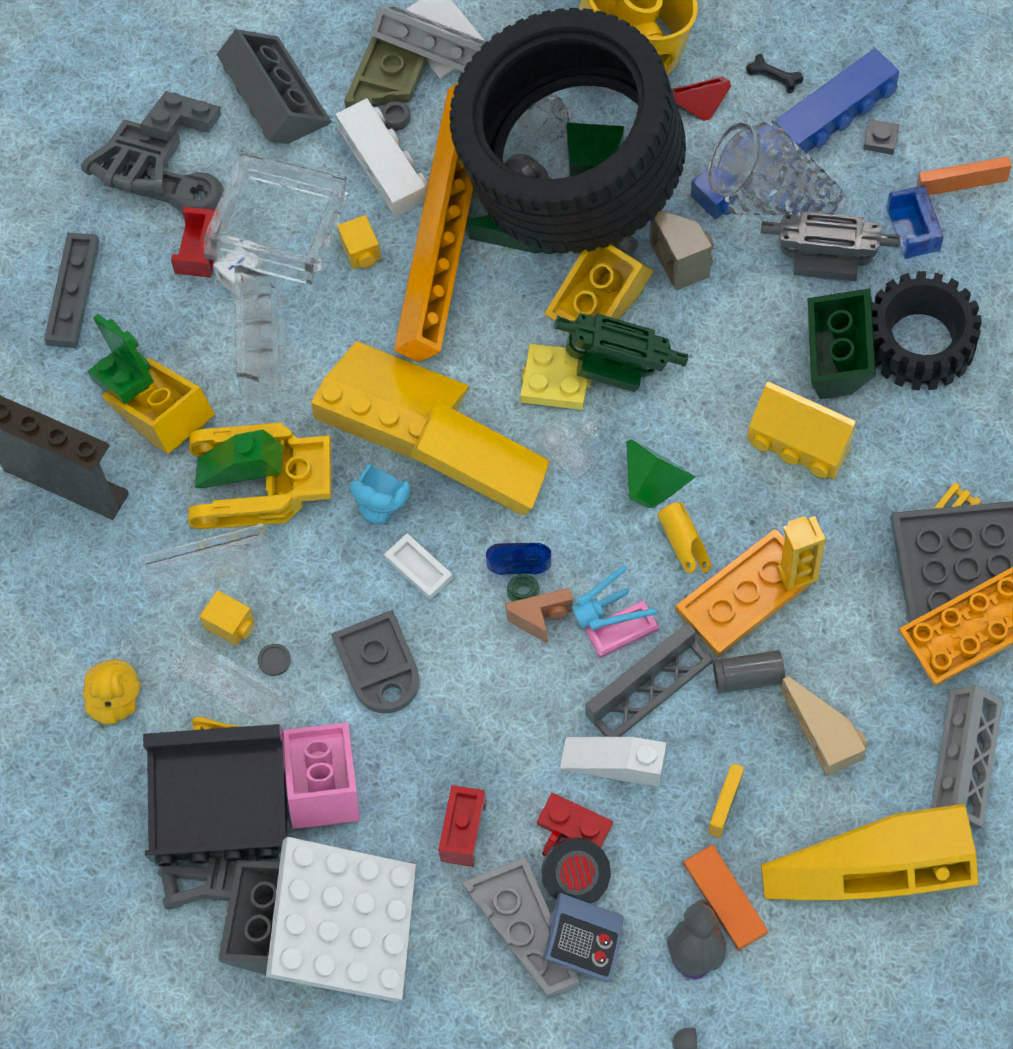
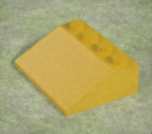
(382, 397)

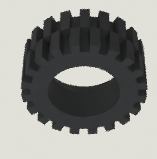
(932, 299)

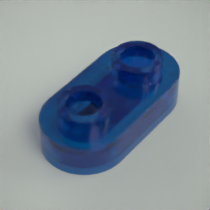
(518, 558)

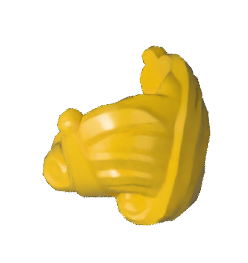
(113, 683)

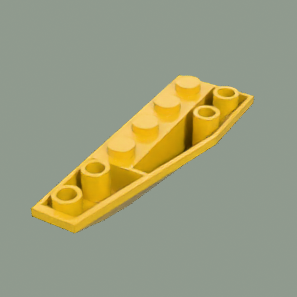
(881, 859)

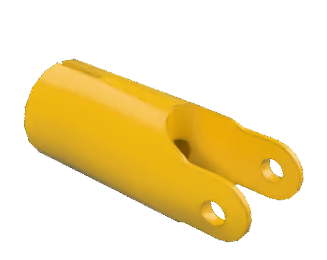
(684, 537)

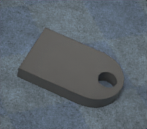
(376, 660)

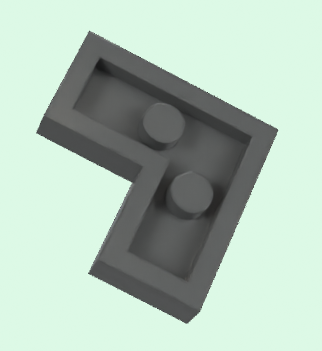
(178, 110)

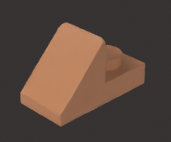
(531, 611)

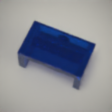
(915, 221)

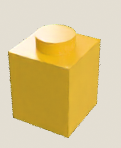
(359, 242)
(227, 618)

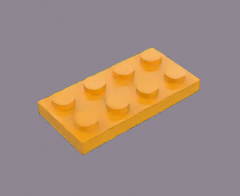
(739, 596)

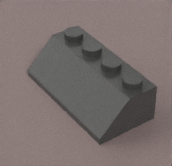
(272, 86)

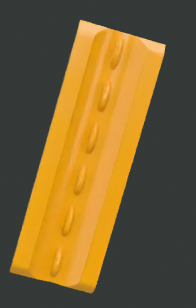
(964, 629)

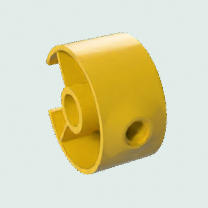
(642, 14)

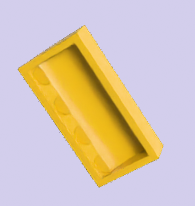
(480, 458)

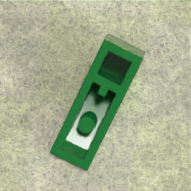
(240, 459)

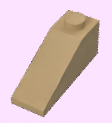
(827, 730)

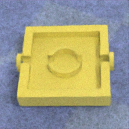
(552, 379)

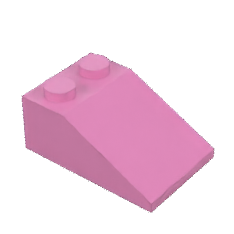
(320, 776)

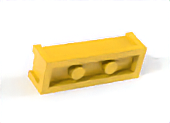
(801, 552)

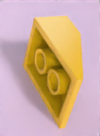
(600, 283)
(165, 409)

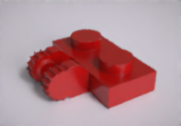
(570, 821)

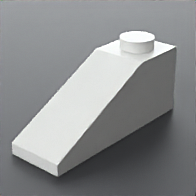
(616, 758)

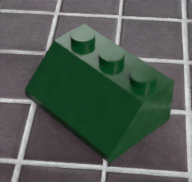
(841, 342)

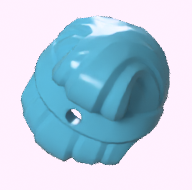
(379, 494)

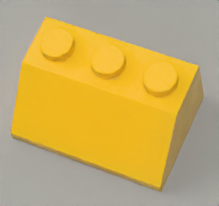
(801, 431)

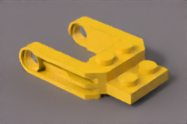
(303, 477)

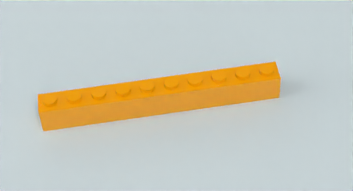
(436, 250)

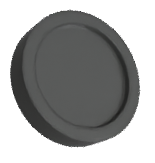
(274, 659)

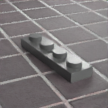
(72, 290)

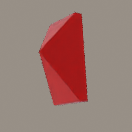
(702, 97)

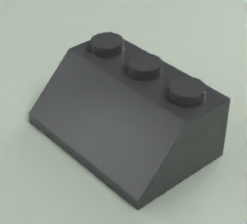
(250, 916)

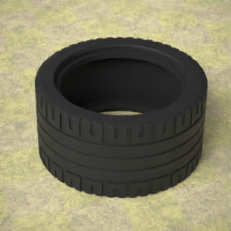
(544, 57)

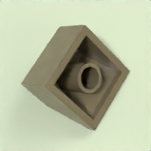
(681, 248)

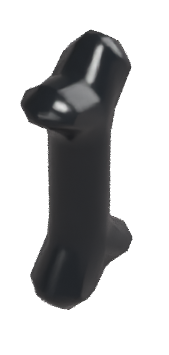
(788, 79)

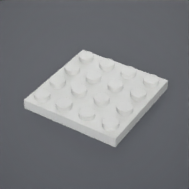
(341, 920)

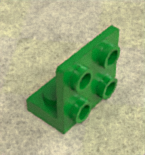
(124, 370)

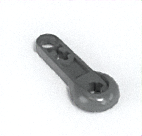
(180, 189)

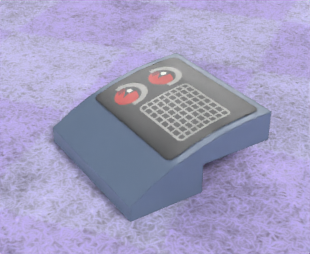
(583, 938)

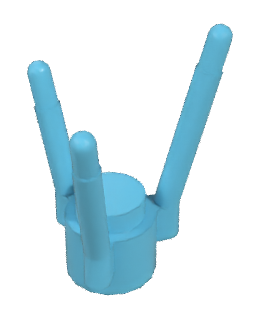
(589, 611)

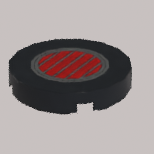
(576, 869)

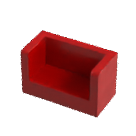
(191, 253)
(461, 825)

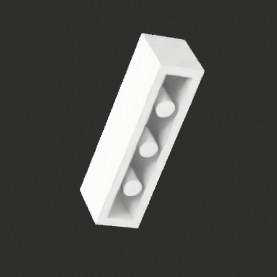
(382, 157)

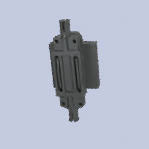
(829, 243)

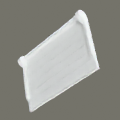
(448, 14)

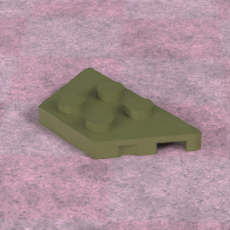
(386, 74)

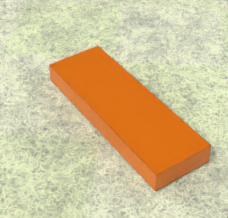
(965, 175)
(725, 897)

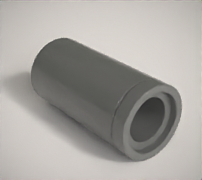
(748, 671)

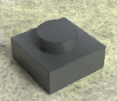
(881, 136)

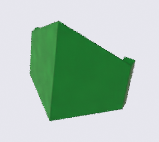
(652, 475)

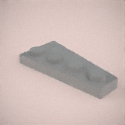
(521, 918)

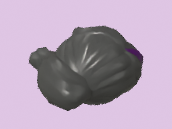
(697, 942)

